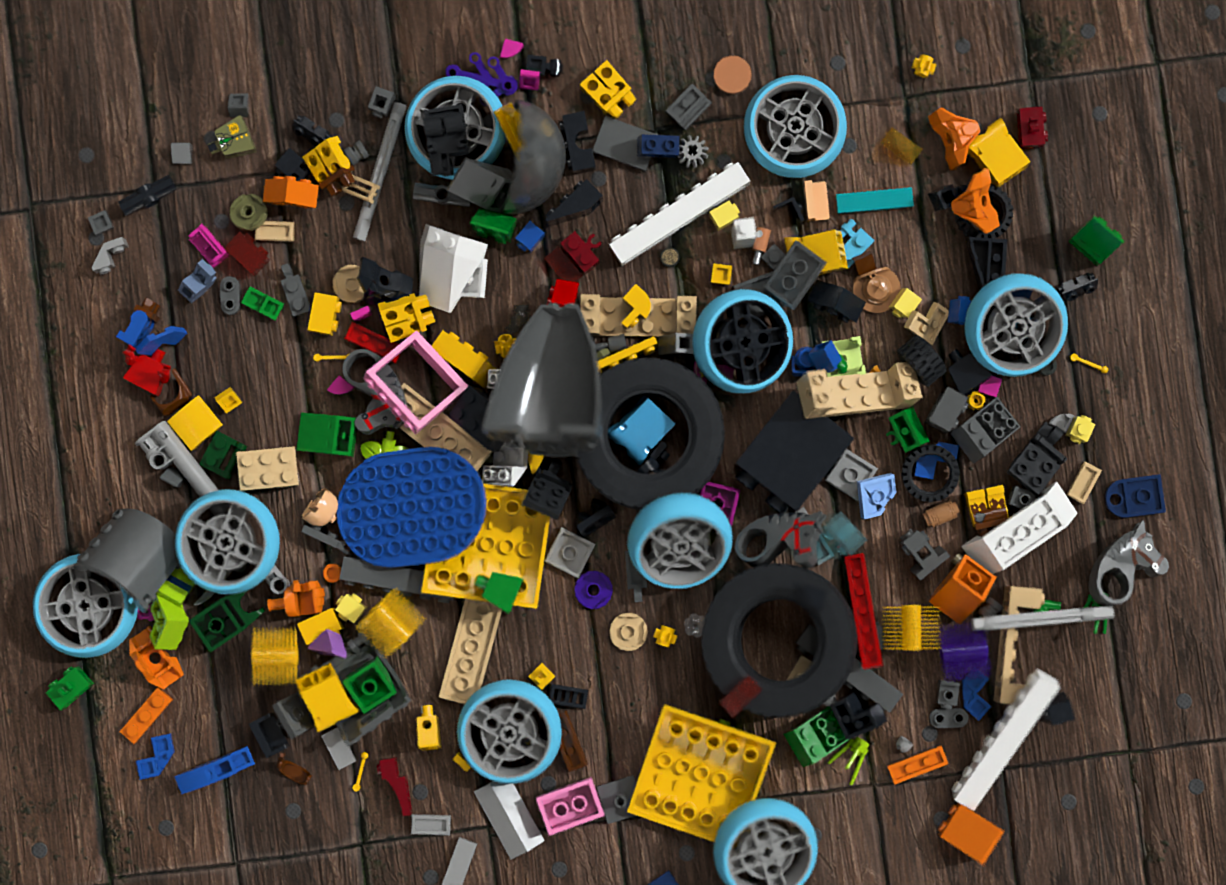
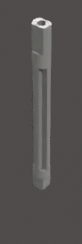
(380, 169)
(1043, 618)

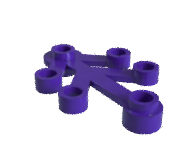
(485, 76)

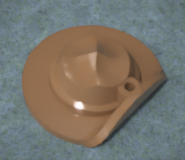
(877, 289)

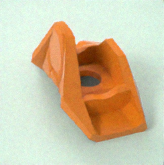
(956, 135)
(975, 203)
(158, 674)

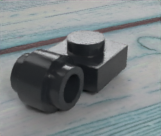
(539, 64)

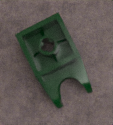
(232, 620)

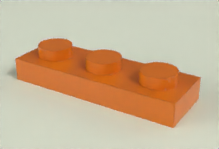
(146, 715)
(917, 764)

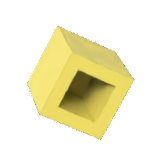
(724, 215)
(904, 303)

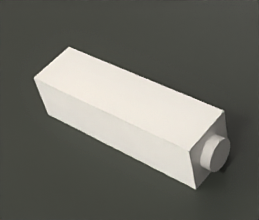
(743, 233)

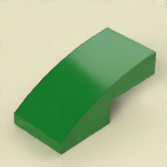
(262, 303)

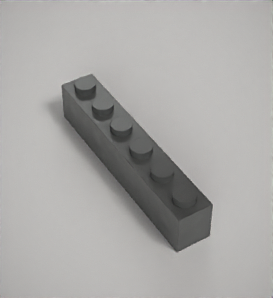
(402, 578)
(866, 681)

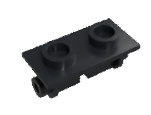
(303, 127)
(1086, 284)

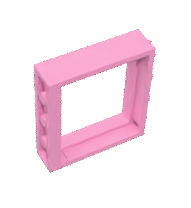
(436, 362)

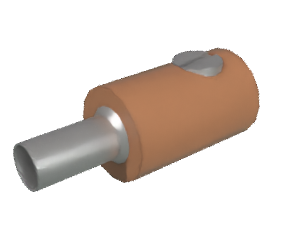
(760, 243)

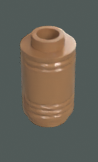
(941, 514)

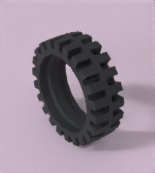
(1007, 210)
(940, 494)

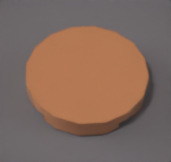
(732, 75)

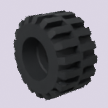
(922, 359)

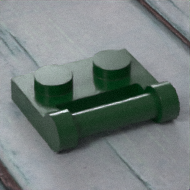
(217, 453)

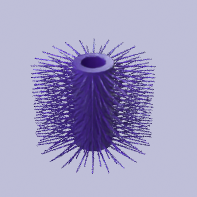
(963, 652)

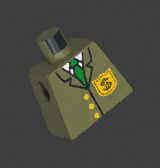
(233, 139)

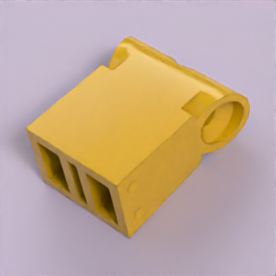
(998, 153)
(827, 246)
(326, 697)

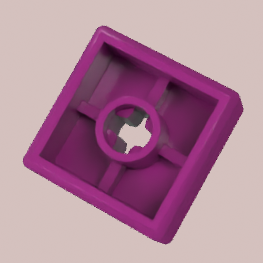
(727, 495)

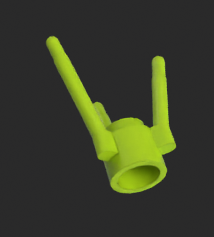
(858, 747)

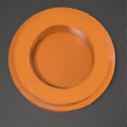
(332, 573)

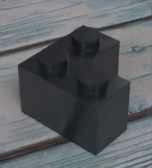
(836, 301)
(855, 719)

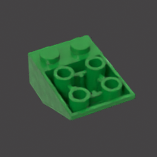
(494, 225)
(1096, 240)
(327, 434)
(815, 737)

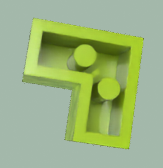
(169, 624)

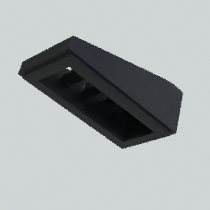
(583, 697)

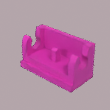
(208, 245)

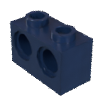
(658, 146)

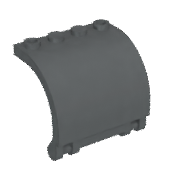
(133, 553)
(361, 723)

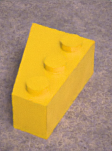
(462, 357)

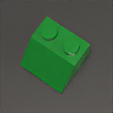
(370, 684)

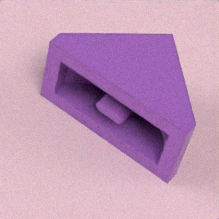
(329, 644)

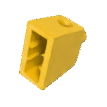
(428, 738)

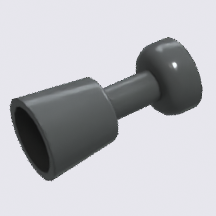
(614, 344)

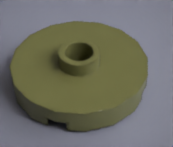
(244, 205)

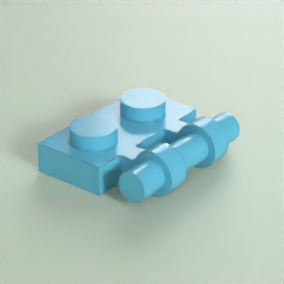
(857, 243)

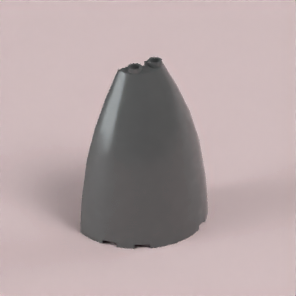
(538, 163)
(548, 387)

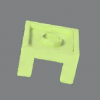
(851, 353)

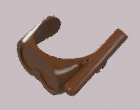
(180, 401)
(293, 771)

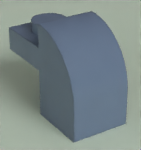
(198, 282)

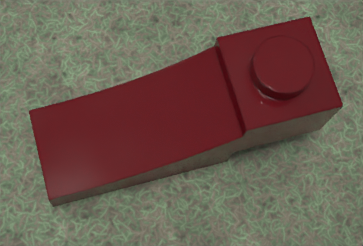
(389, 770)

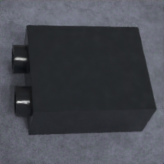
(791, 455)

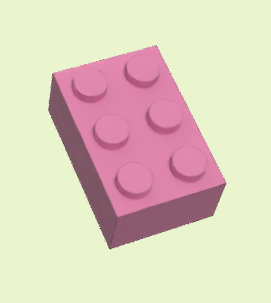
(570, 805)

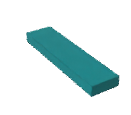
(874, 200)

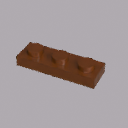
(570, 746)

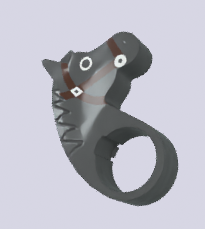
(1121, 558)

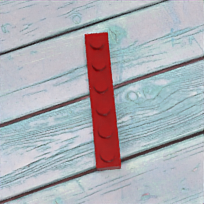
(863, 611)

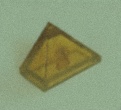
(901, 146)

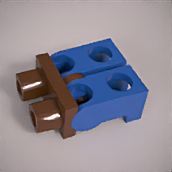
(141, 323)

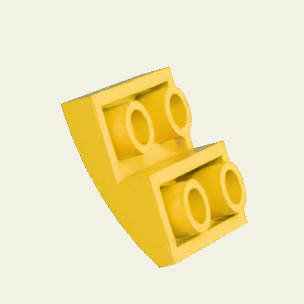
(195, 423)

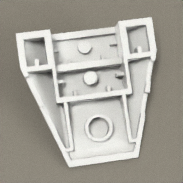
(447, 266)

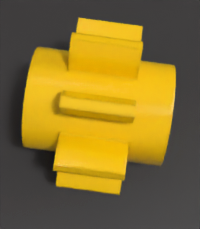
(923, 66)
(504, 344)
(665, 636)

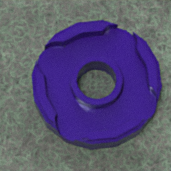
(605, 589)

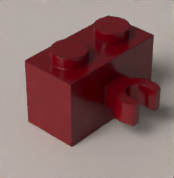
(1031, 127)
(581, 252)

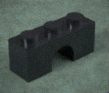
(580, 159)

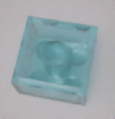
(843, 534)

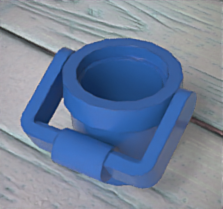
(802, 361)

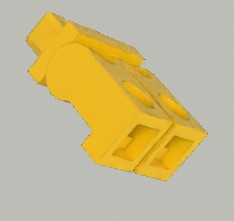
(612, 93)
(404, 316)

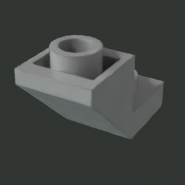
(104, 260)

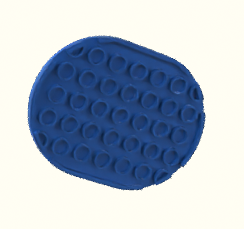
(411, 507)

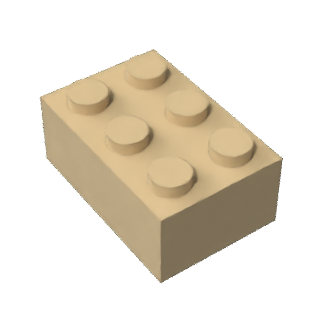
(267, 469)

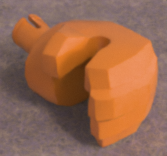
(300, 599)

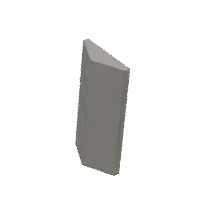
(509, 817)

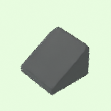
(238, 105)
(181, 153)
(173, 477)

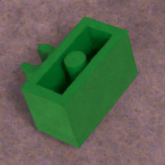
(907, 430)
(69, 687)

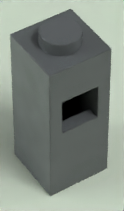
(675, 344)

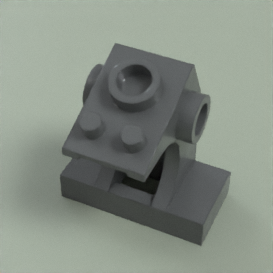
(912, 543)

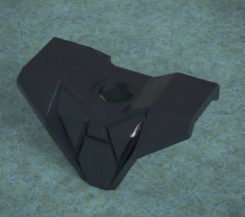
(374, 291)

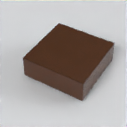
(864, 263)

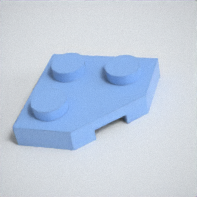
(875, 494)

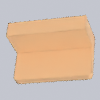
(816, 201)

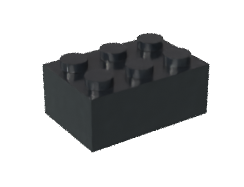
(471, 414)

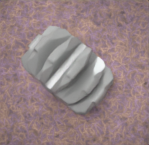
(684, 151)

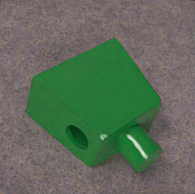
(500, 589)

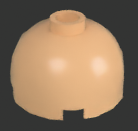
(322, 509)

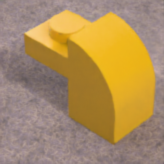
(641, 306)

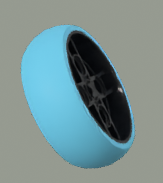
(737, 307)

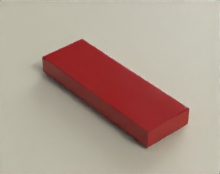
(370, 341)

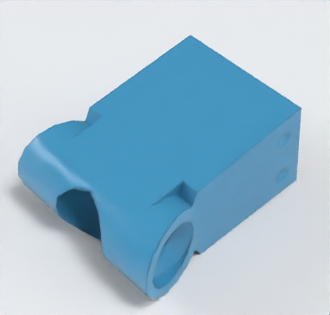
(640, 429)

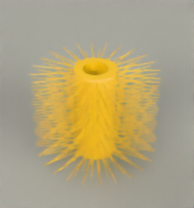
(389, 620)
(911, 628)
(275, 656)

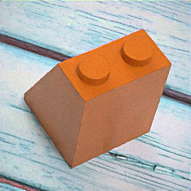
(963, 589)
(970, 832)

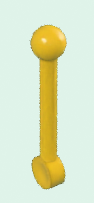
(317, 357)
(1074, 357)
(356, 787)

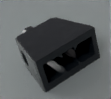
(967, 372)

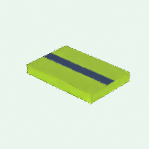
(176, 587)

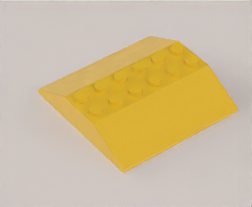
(508, 543)
(698, 773)

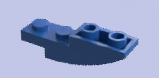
(214, 770)

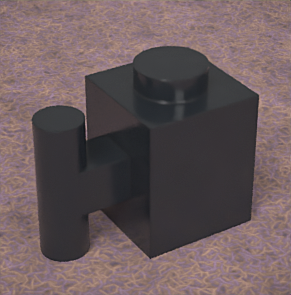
(289, 163)
(943, 196)

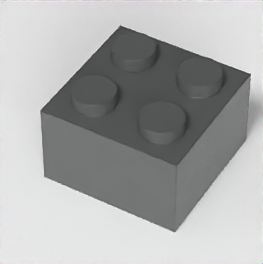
(946, 410)

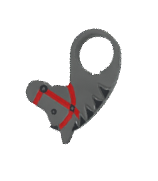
(378, 413)
(782, 531)

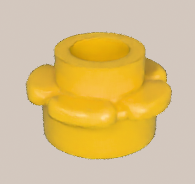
(980, 400)

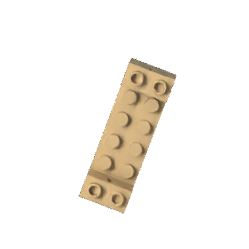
(665, 316)
(858, 393)
(1013, 596)

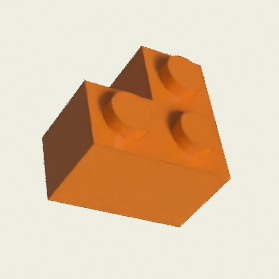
(290, 192)

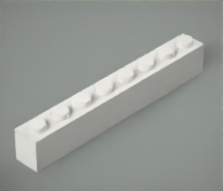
(680, 213)
(1005, 739)

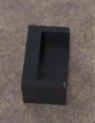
(269, 735)

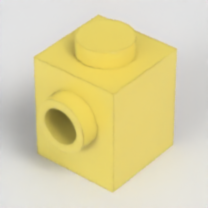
(1080, 429)
(350, 607)

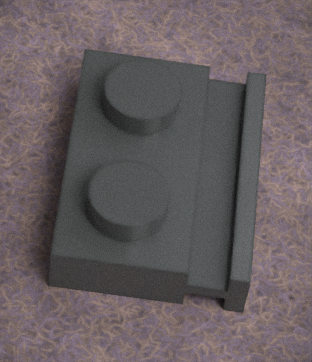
(688, 107)

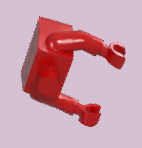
(147, 371)

